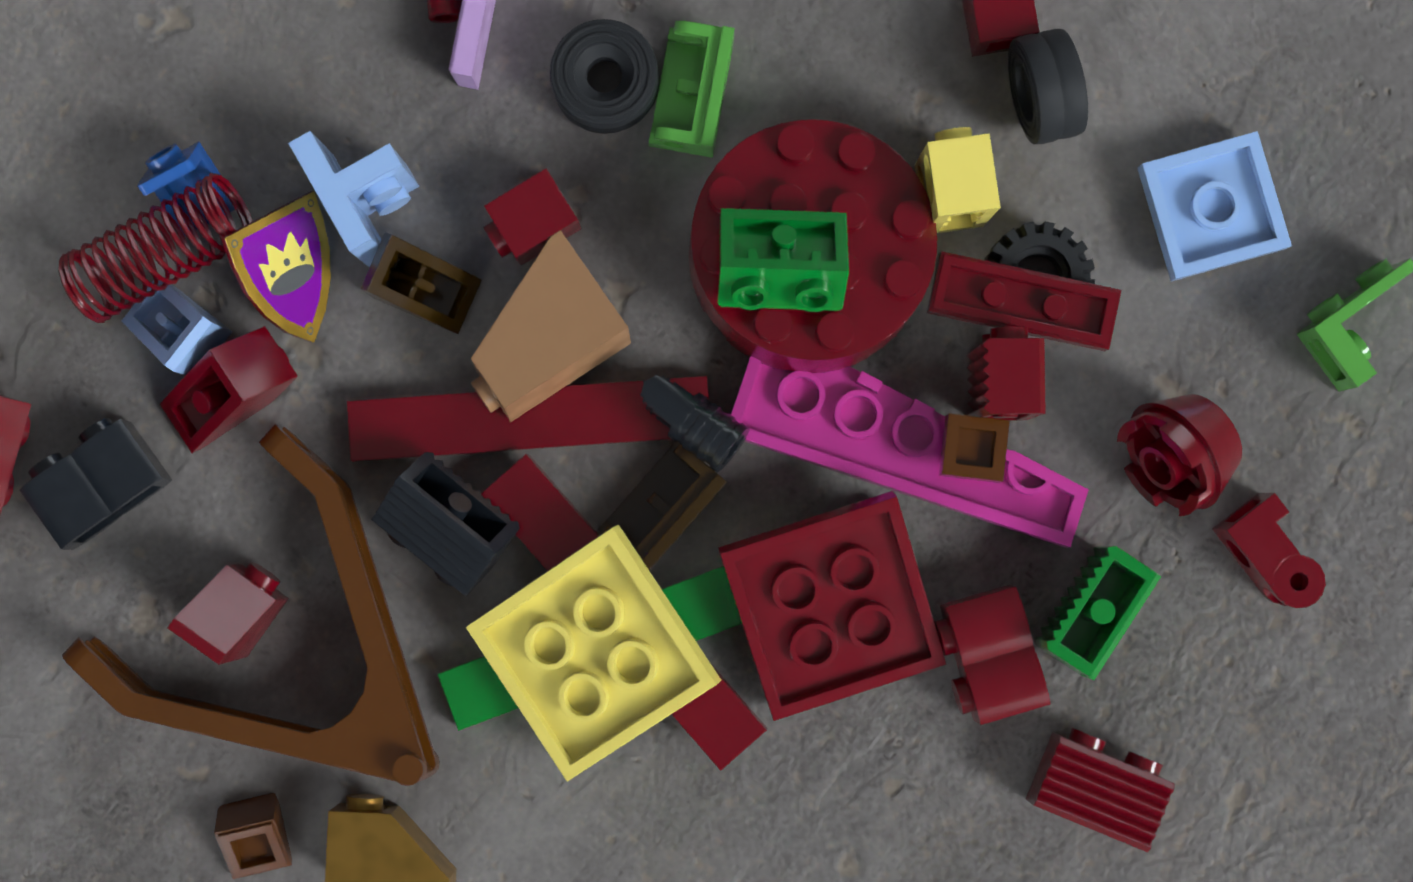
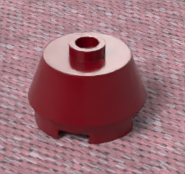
(1181, 451)

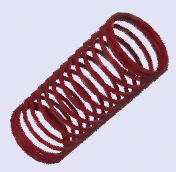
(101, 279)

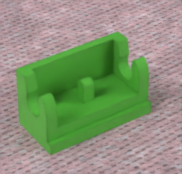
(692, 88)

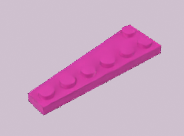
(895, 442)

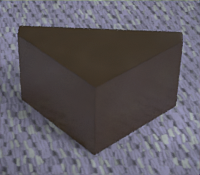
(420, 284)

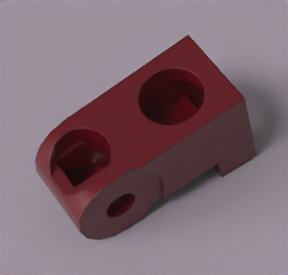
(1268, 553)

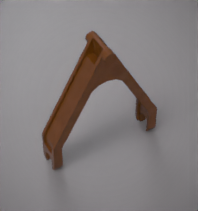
(386, 727)

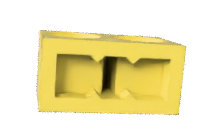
(959, 179)

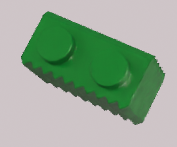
(1097, 610)

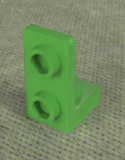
(1342, 352)

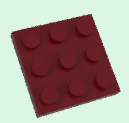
(833, 605)

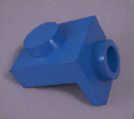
(175, 169)

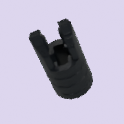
(694, 421)

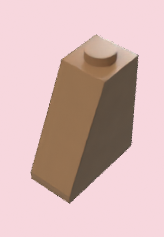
(547, 333)

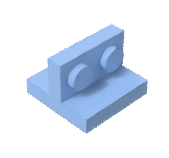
(350, 195)

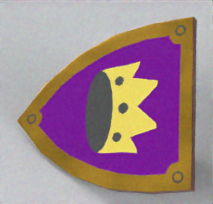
(285, 265)

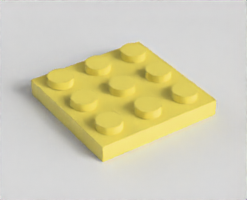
(593, 653)

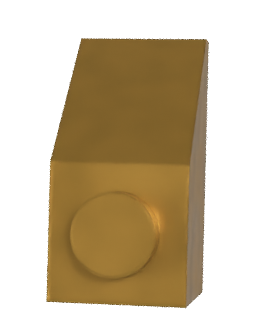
(380, 845)

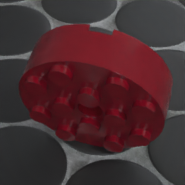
(888, 231)

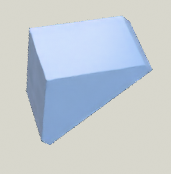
(175, 328)

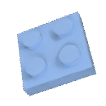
(1214, 206)

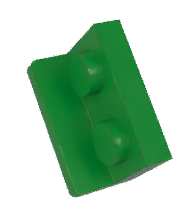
(783, 259)

